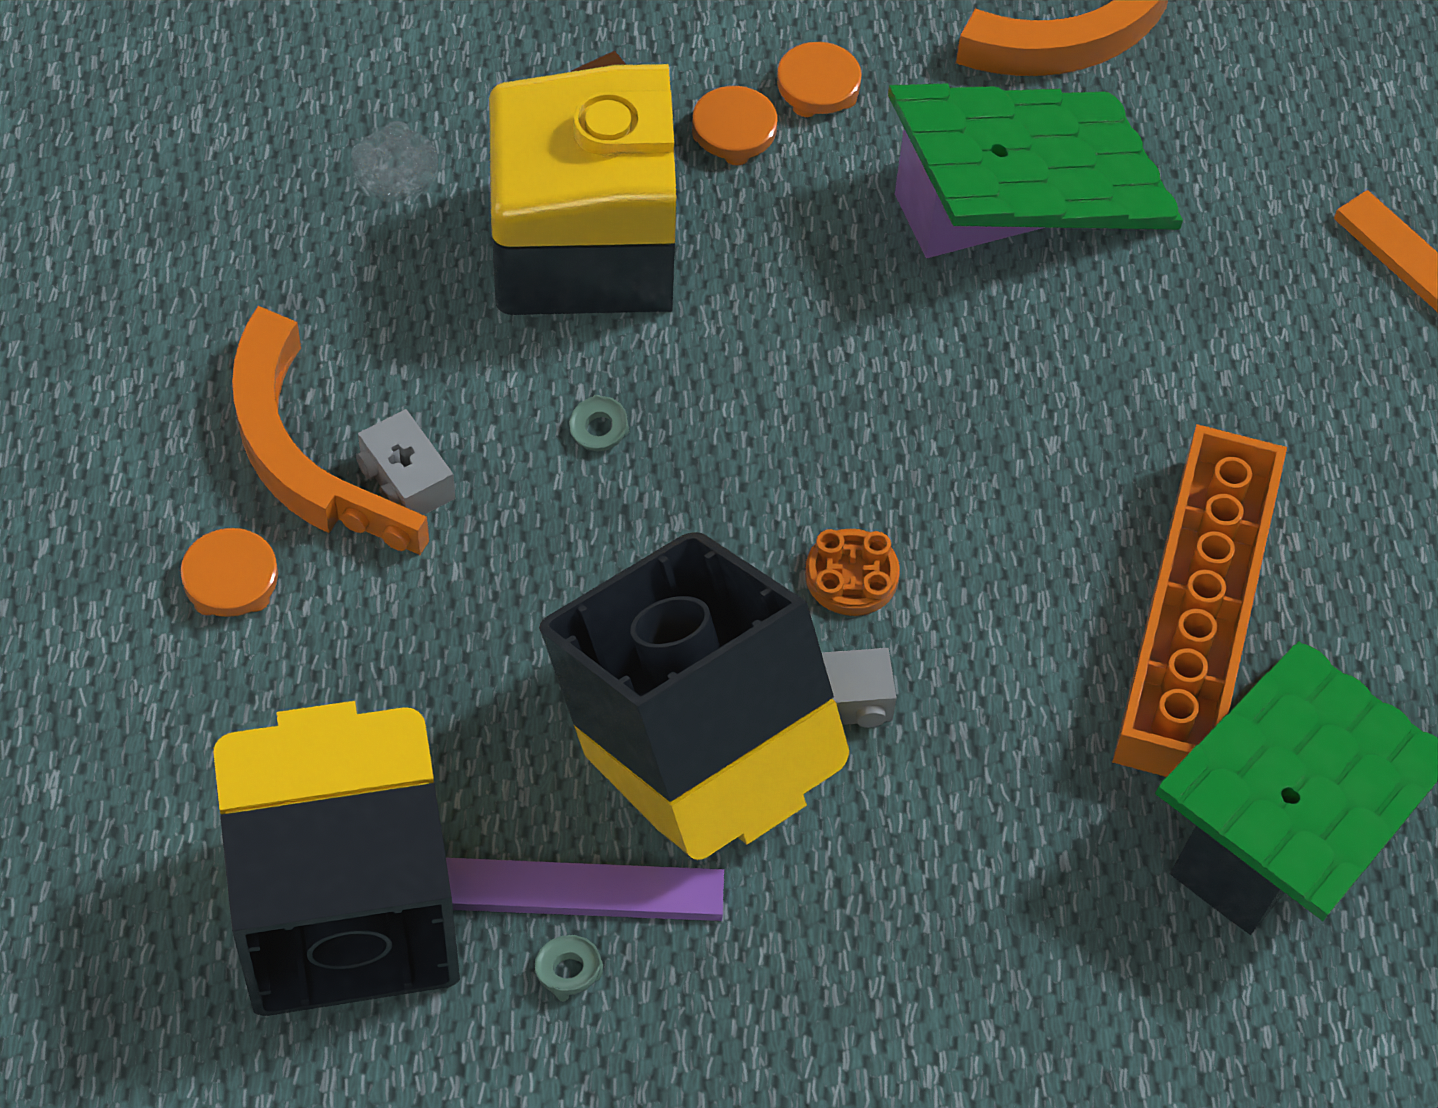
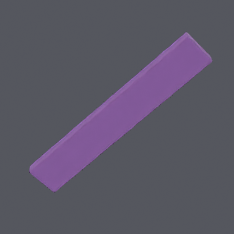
(586, 889)

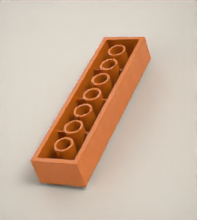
(1200, 599)

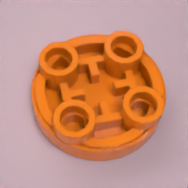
(819, 78)
(734, 123)
(852, 571)
(229, 573)

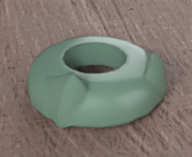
(594, 408)
(566, 948)

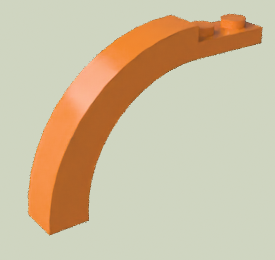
(1057, 45)
(297, 482)

